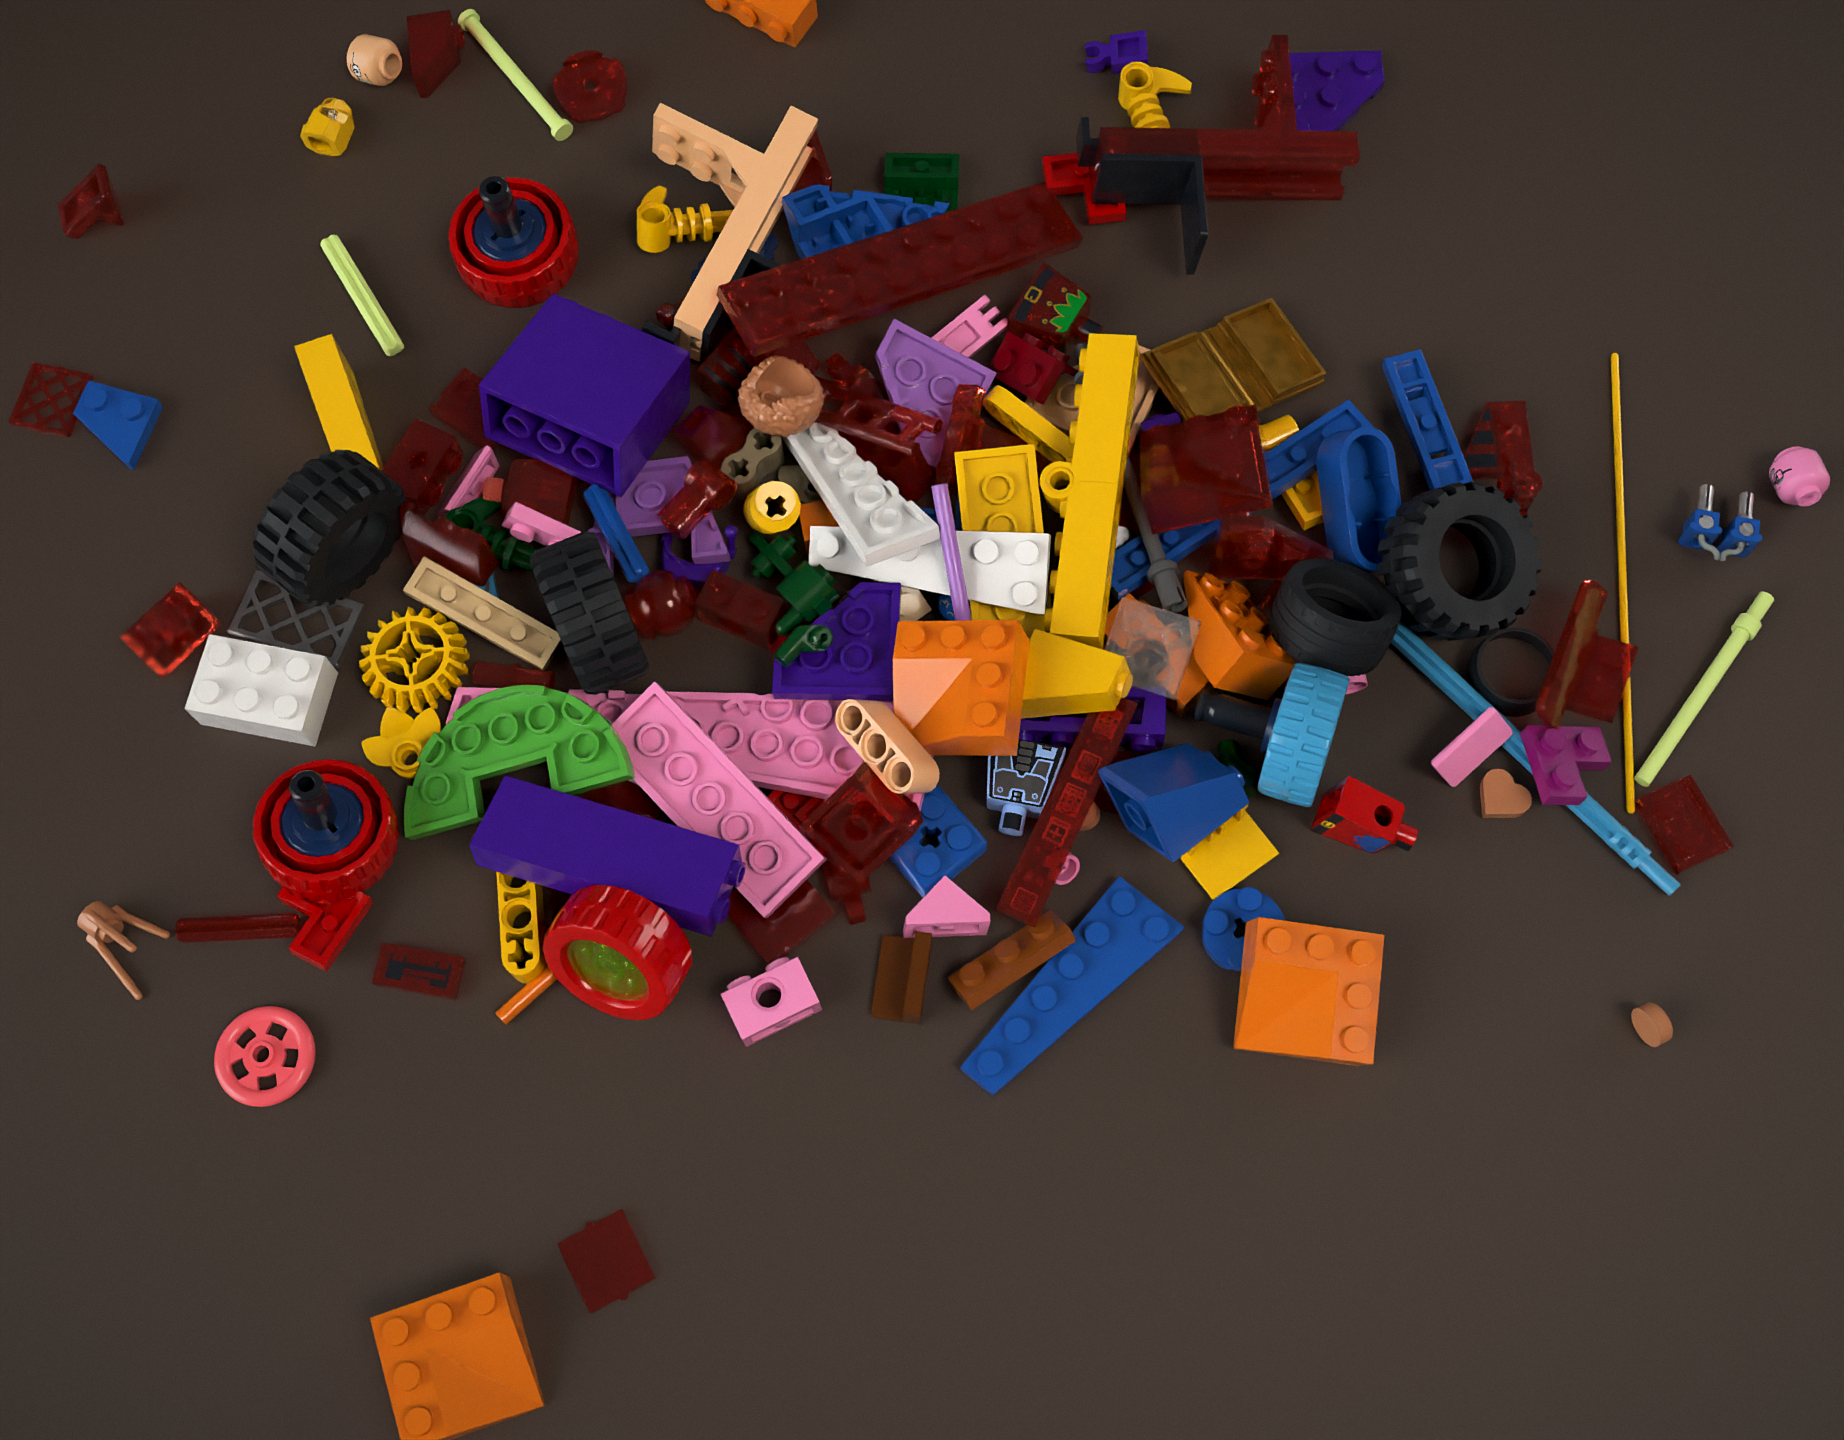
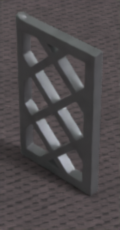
(267, 635)

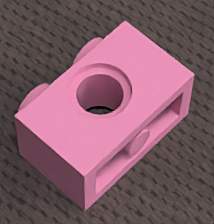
(758, 1022)

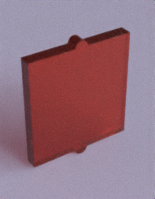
(606, 1261)

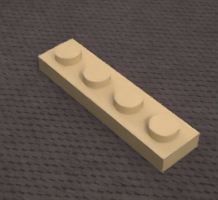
(483, 614)

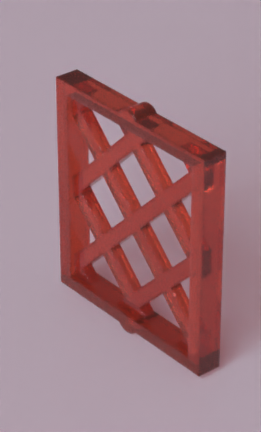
(27, 391)

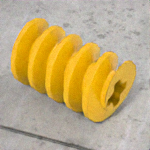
(787, 507)

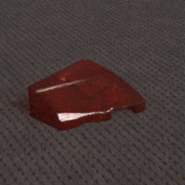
(447, 545)

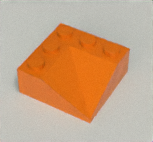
(961, 684)
(1309, 991)
(457, 1361)

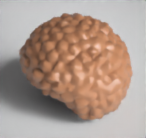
(780, 397)

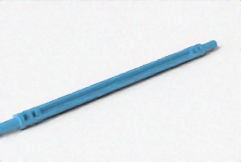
(1474, 705)

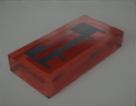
(419, 971)

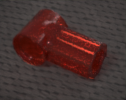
(703, 490)

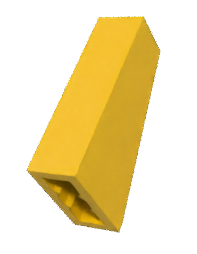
(337, 398)

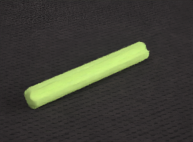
(362, 295)

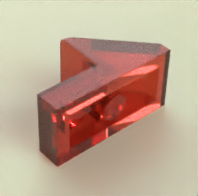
(89, 201)

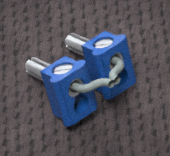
(1703, 527)

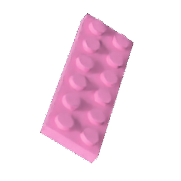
(714, 797)

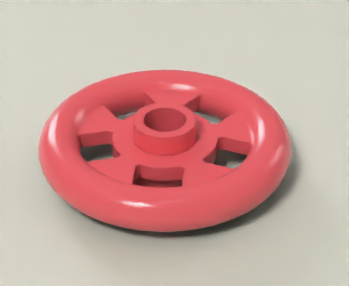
(288, 1079)

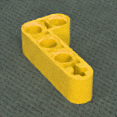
(511, 904)

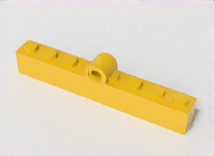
(1093, 489)

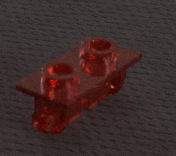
(1520, 486)

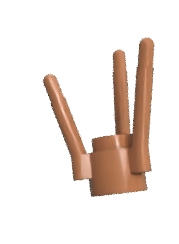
(106, 925)

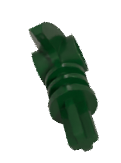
(510, 550)

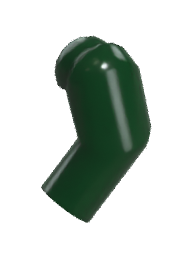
(801, 640)
(1230, 755)

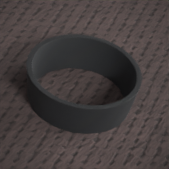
(1475, 677)

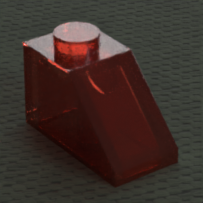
(433, 49)

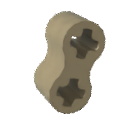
(757, 458)

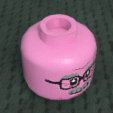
(1799, 476)

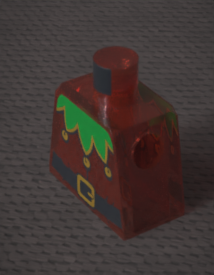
(1053, 311)

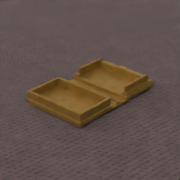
(1239, 361)

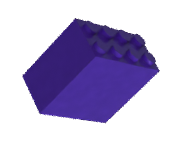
(586, 394)

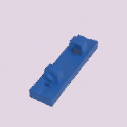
(1425, 419)

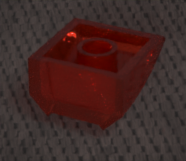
(861, 824)

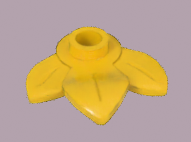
(400, 738)

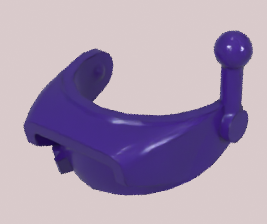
(694, 572)

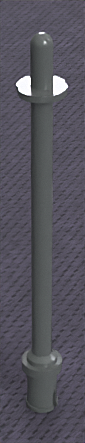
(1162, 572)

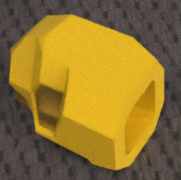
(329, 128)

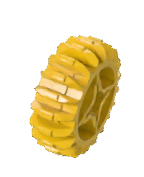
(385, 658)

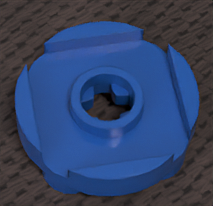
(1221, 919)

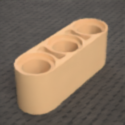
(887, 746)

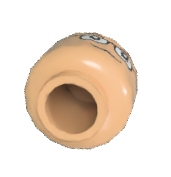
(374, 60)

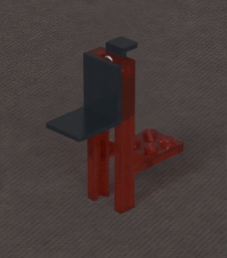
(1205, 164)

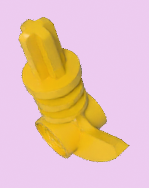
(1142, 100)
(658, 223)

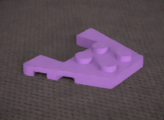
(648, 496)

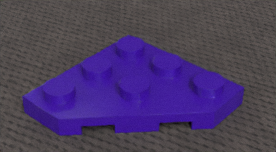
(1333, 86)
(861, 652)

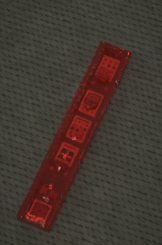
(1064, 813)

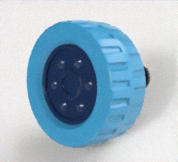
(1293, 731)

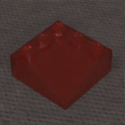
(1204, 469)

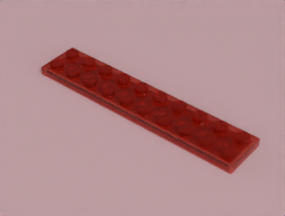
(897, 268)

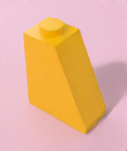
(1071, 677)

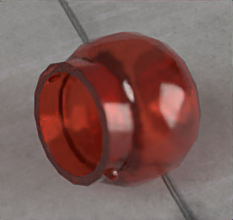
(662, 604)

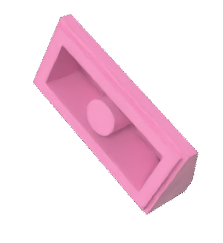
(471, 481)
(1472, 747)

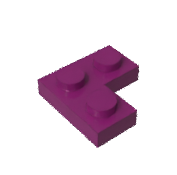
(1558, 757)

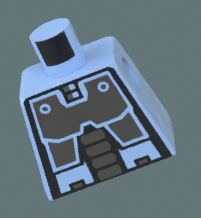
(1022, 783)

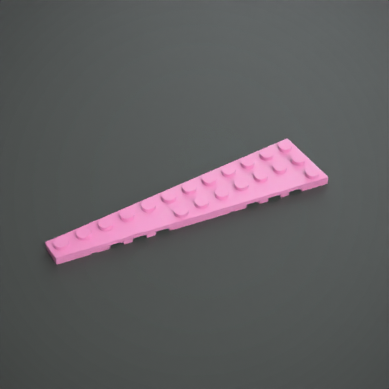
(772, 740)

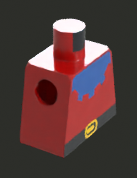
(1362, 818)

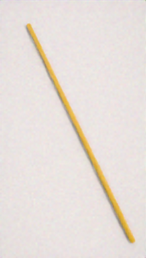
(1622, 577)

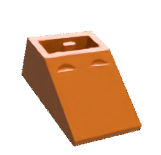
(1234, 638)

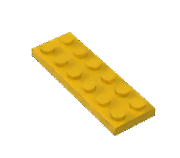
(1001, 495)

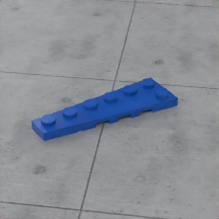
(1109, 948)

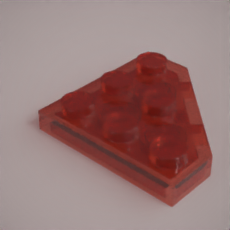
(1259, 548)

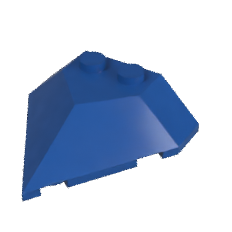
(832, 219)

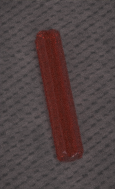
(238, 927)

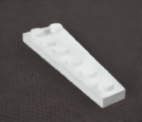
(861, 501)
(996, 566)

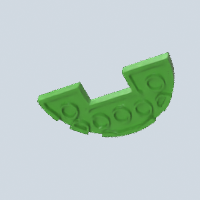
(504, 734)

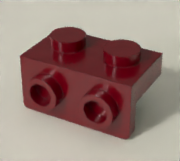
(1029, 368)

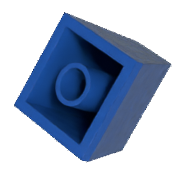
(1174, 796)

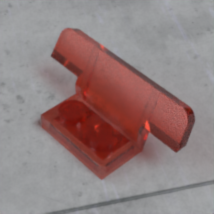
(1586, 669)

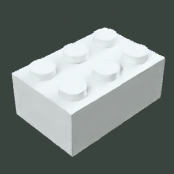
(261, 690)

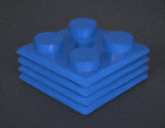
(957, 844)

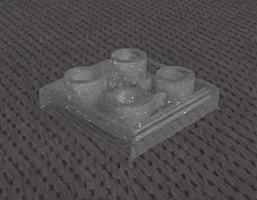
(1154, 645)

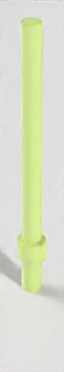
(1743, 630)

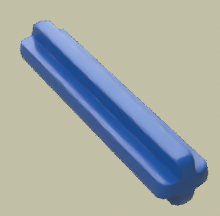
(616, 533)

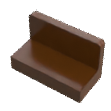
(902, 978)

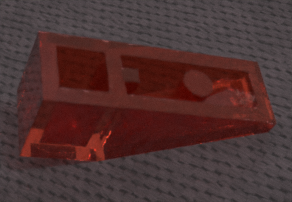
(909, 474)

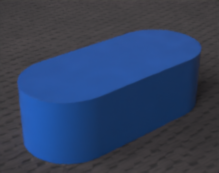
(1357, 493)

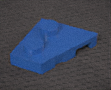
(118, 419)

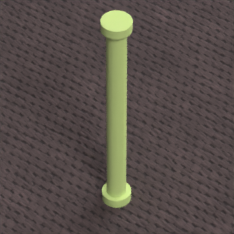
(559, 127)

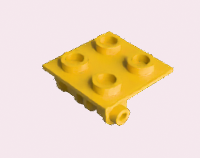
(1229, 854)

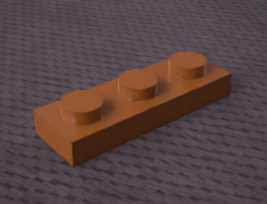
(1011, 959)

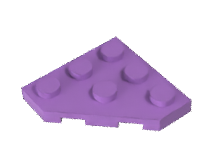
(925, 379)

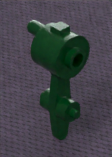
(804, 587)

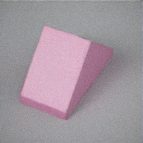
(947, 913)

